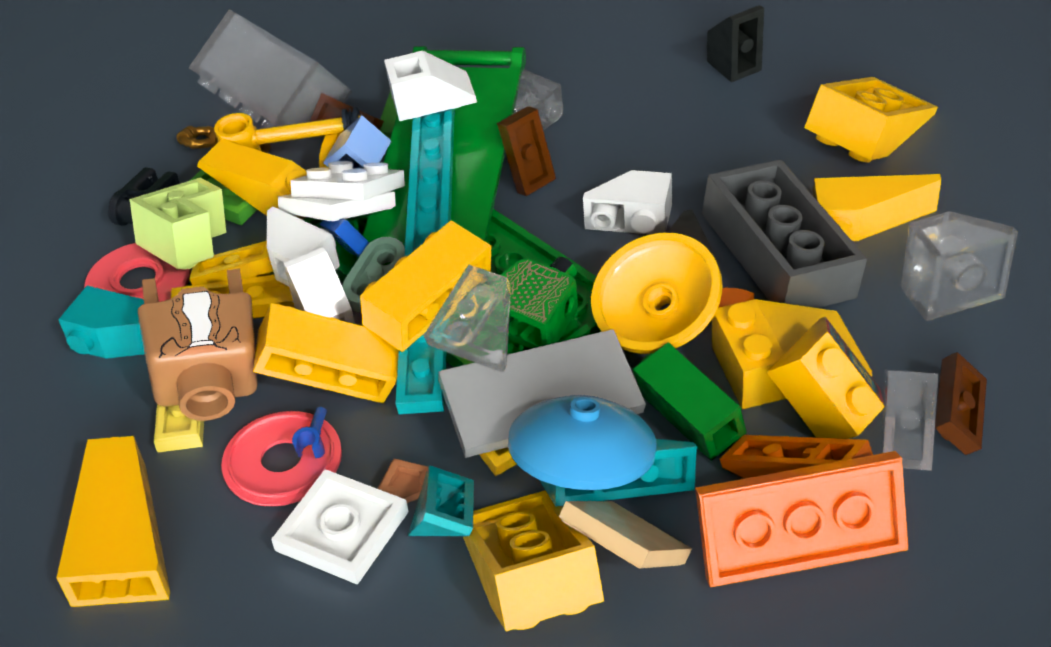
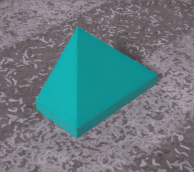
(444, 505)

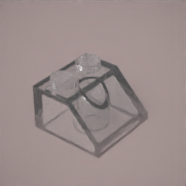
(956, 263)

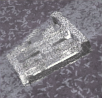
(475, 319)

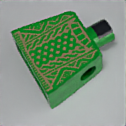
(541, 301)

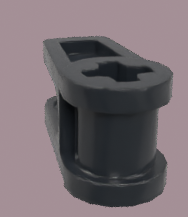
(143, 183)

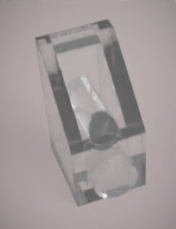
(910, 416)

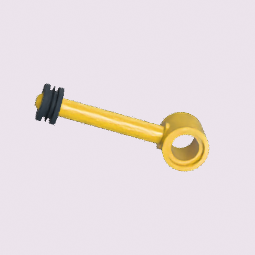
(241, 130)

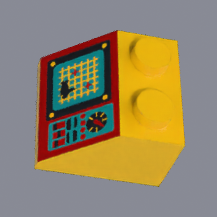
(827, 384)

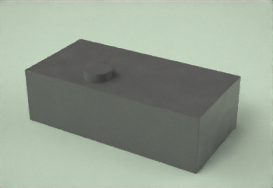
(783, 236)

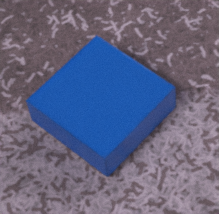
(346, 236)

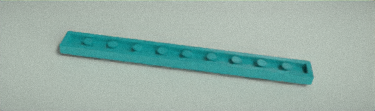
(426, 213)

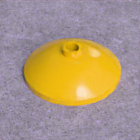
(646, 277)

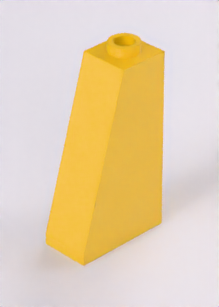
(112, 530)

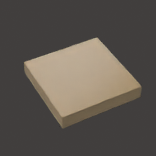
(624, 534)

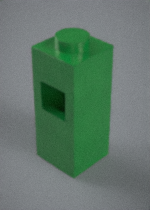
(690, 401)

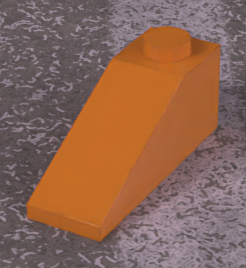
(773, 454)

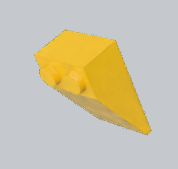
(866, 117)
(756, 335)
(532, 562)

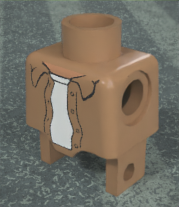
(199, 347)

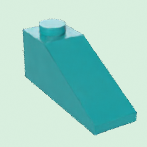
(103, 324)
(671, 472)

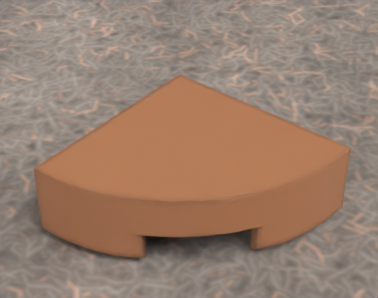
(404, 479)

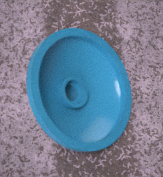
(582, 443)

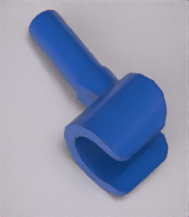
(311, 435)

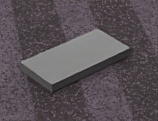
(488, 401)

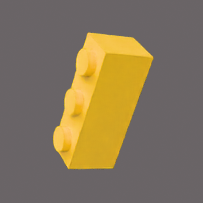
(413, 292)
(325, 353)

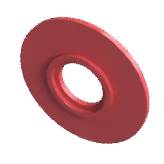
(110, 269)
(257, 485)

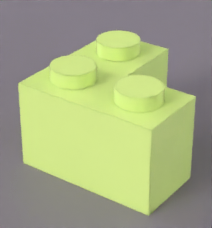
(179, 222)

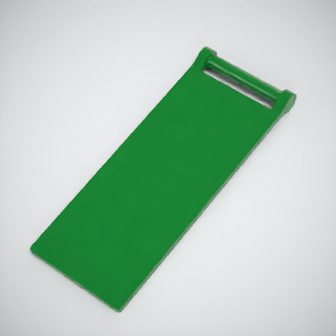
(476, 148)

